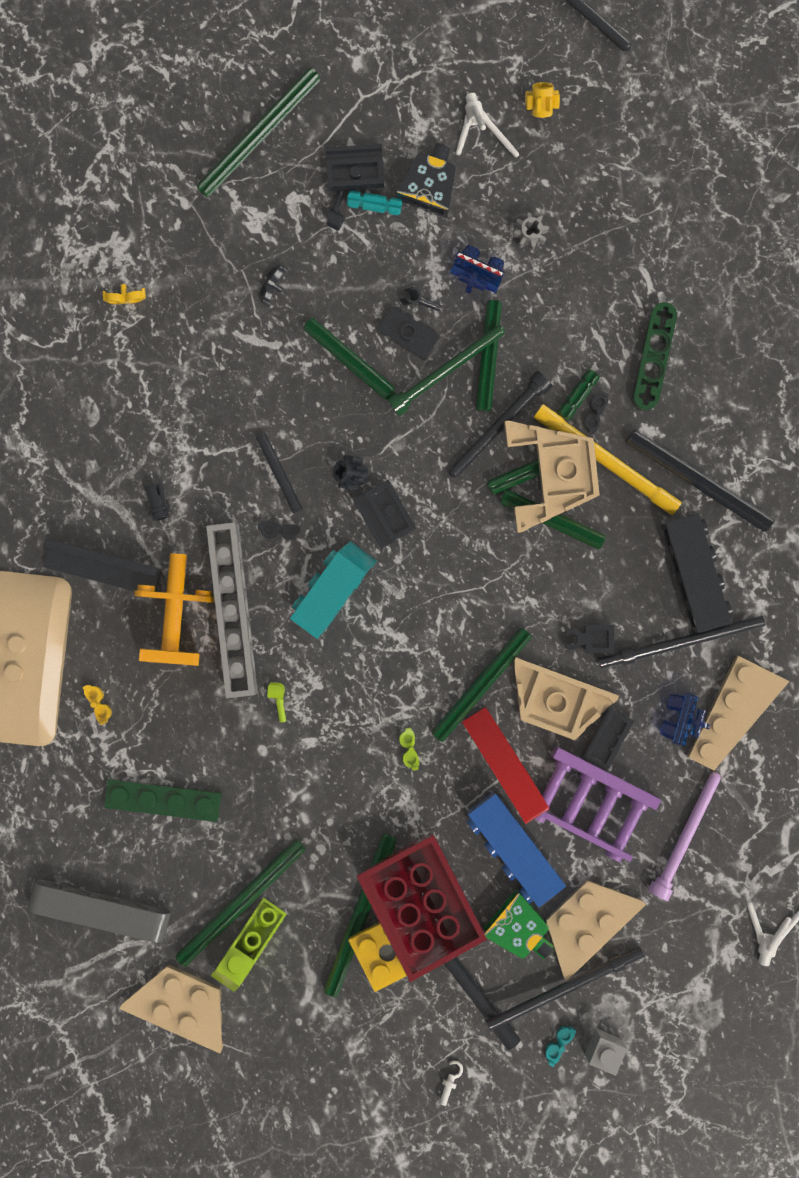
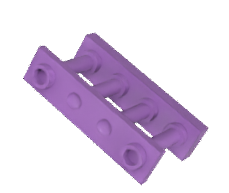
(614, 789)

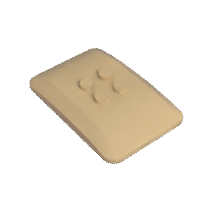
(32, 655)

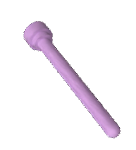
(662, 885)

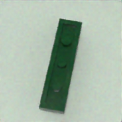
(163, 800)

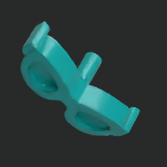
(554, 1050)

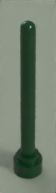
(401, 401)

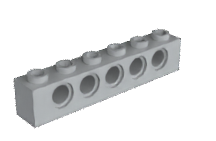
(232, 610)

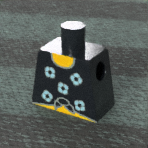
(429, 182)

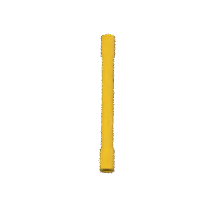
(656, 494)

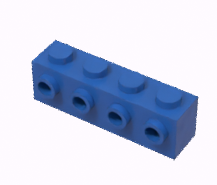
(516, 850)

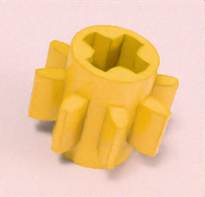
(542, 99)

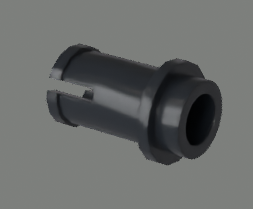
(157, 502)

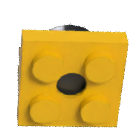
(377, 957)

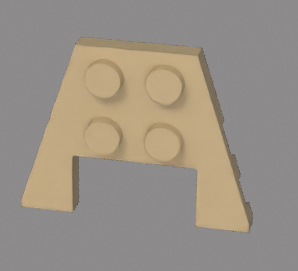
(565, 471)

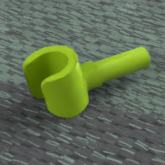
(277, 691)

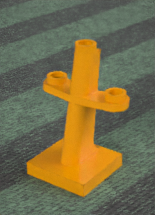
(173, 613)

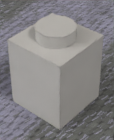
(605, 1051)

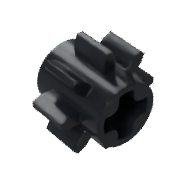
(350, 472)

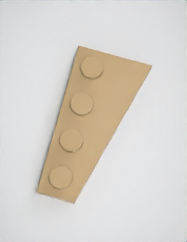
(735, 709)

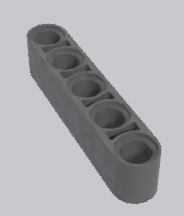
(98, 911)

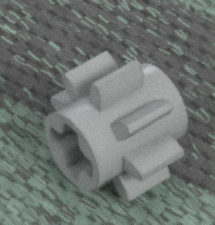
(534, 238)

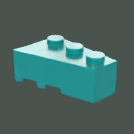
(331, 588)

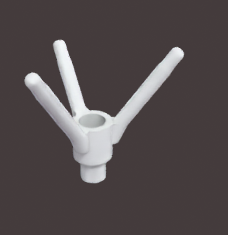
(476, 116)
(769, 942)

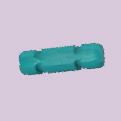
(374, 202)

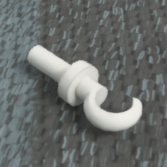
(449, 1083)

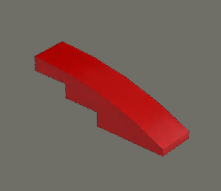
(506, 765)

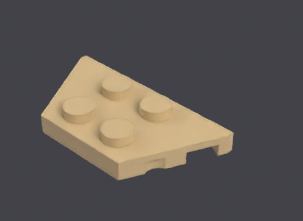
(558, 700)
(588, 922)
(180, 1005)

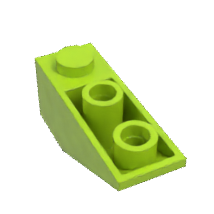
(248, 945)

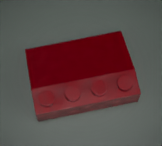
(421, 907)

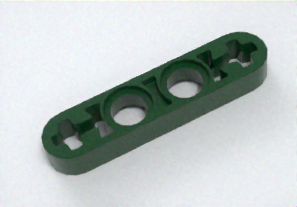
(658, 358)

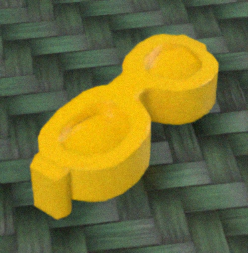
(124, 297)
(95, 695)

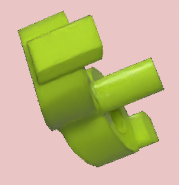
(410, 757)

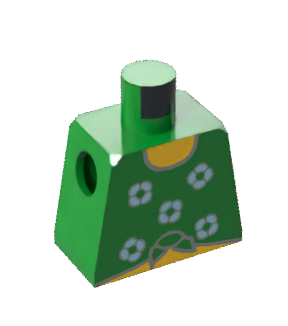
(518, 928)

